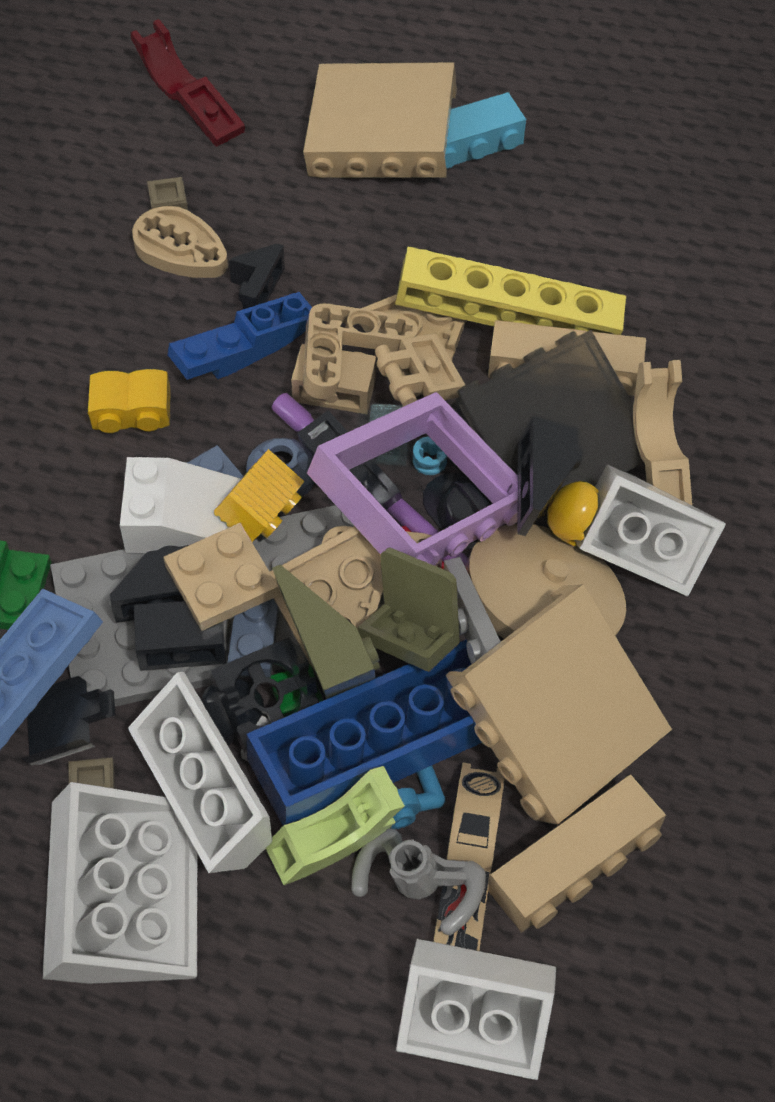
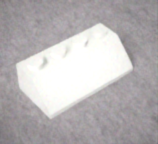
(201, 778)

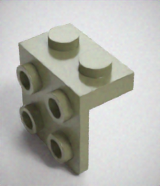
(418, 611)

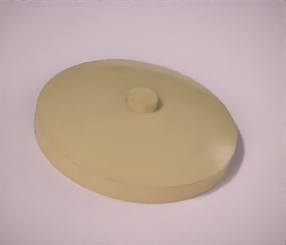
(521, 572)

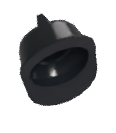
(452, 499)

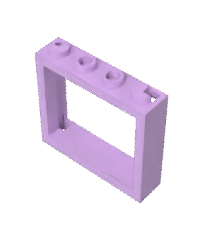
(455, 438)

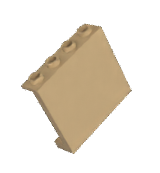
(380, 120)
(560, 706)

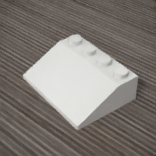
(119, 889)

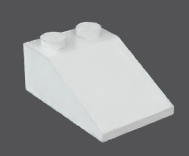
(170, 503)
(650, 531)

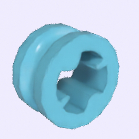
(427, 465)

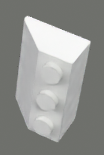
(477, 1009)

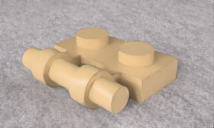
(428, 364)

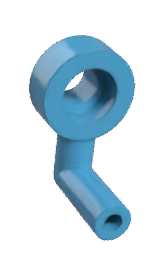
(415, 803)

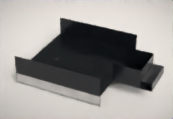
(63, 718)

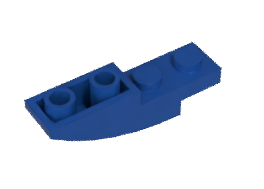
(251, 337)

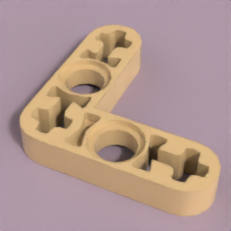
(334, 336)

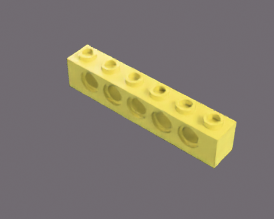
(494, 293)

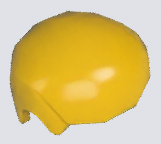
(572, 511)

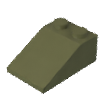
(330, 640)

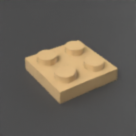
(221, 576)

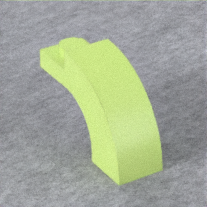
(337, 829)

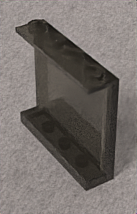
(563, 385)

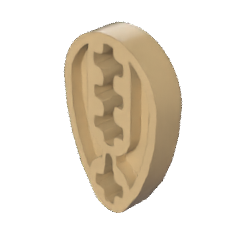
(186, 228)

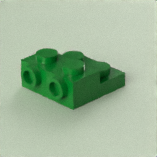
(20, 581)

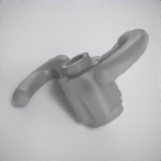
(418, 874)

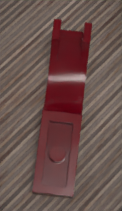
(195, 95)

